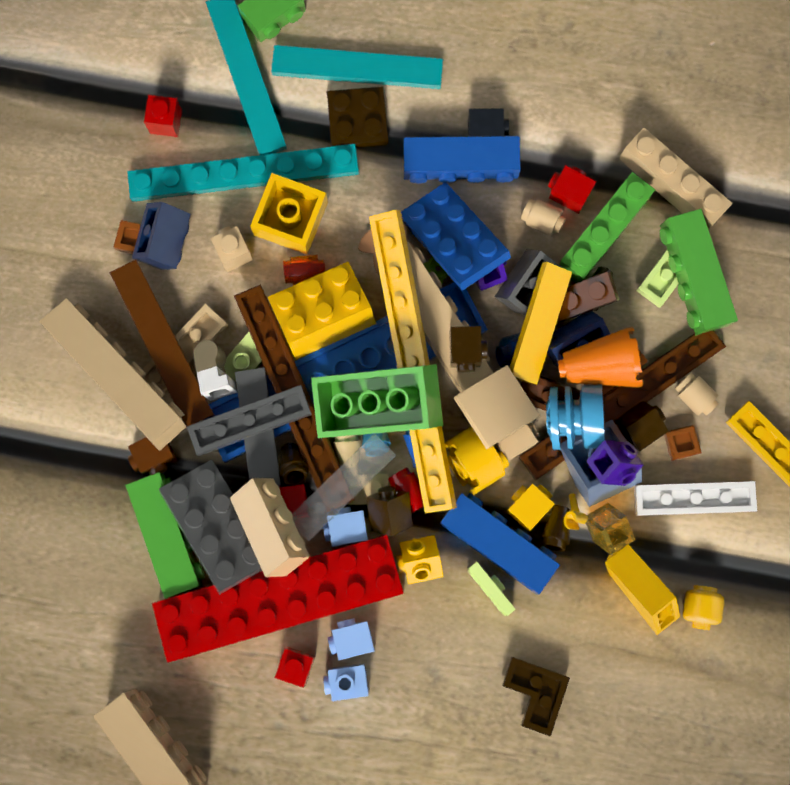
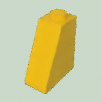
(643, 588)

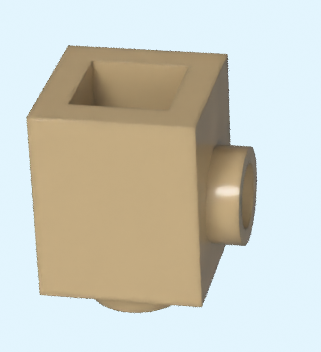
(231, 248)

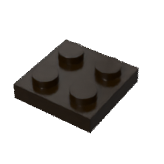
(357, 117)

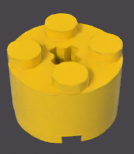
(473, 462)

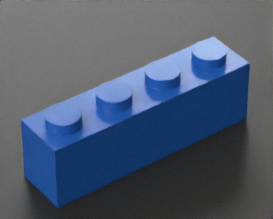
(461, 158)
(500, 544)

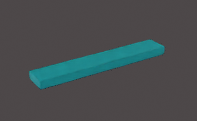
(357, 67)
(246, 76)

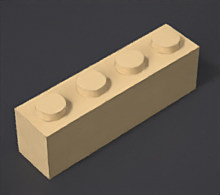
(673, 177)

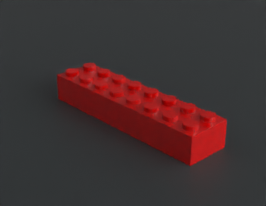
(263, 604)

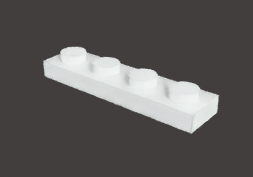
(695, 498)

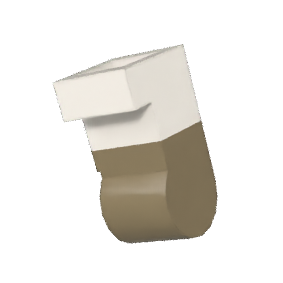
(210, 371)

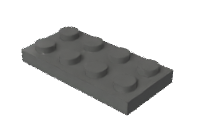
(211, 525)

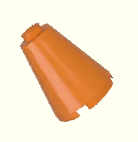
(605, 361)

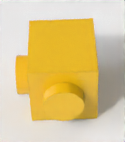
(530, 505)

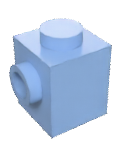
(346, 528)
(351, 639)
(346, 682)

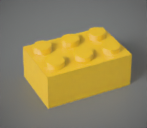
(322, 310)

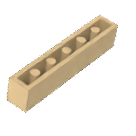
(113, 374)

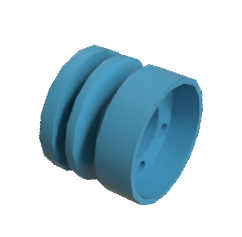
(576, 417)

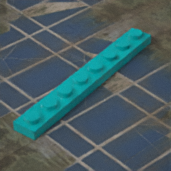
(241, 172)

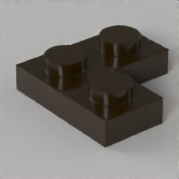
(545, 693)

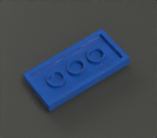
(454, 236)

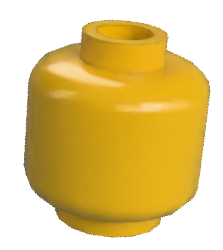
(703, 607)

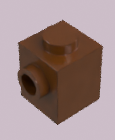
(149, 459)

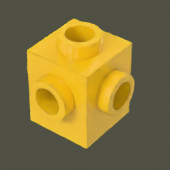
(420, 559)

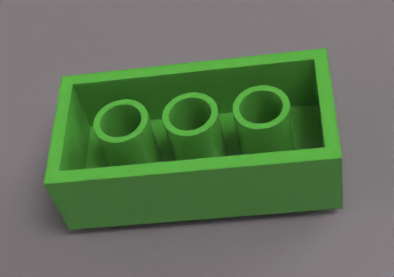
(377, 401)

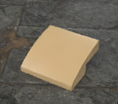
(496, 407)

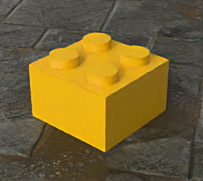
(289, 213)

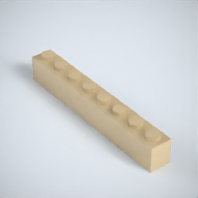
(437, 318)

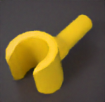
(574, 516)

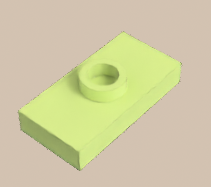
(242, 357)
(492, 588)

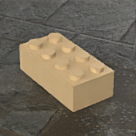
(146, 743)

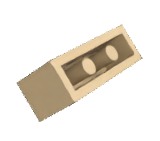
(269, 527)

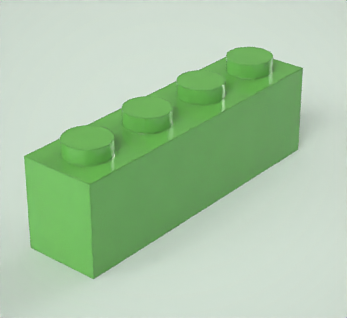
(606, 227)
(697, 272)
(164, 538)

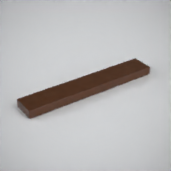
(161, 343)

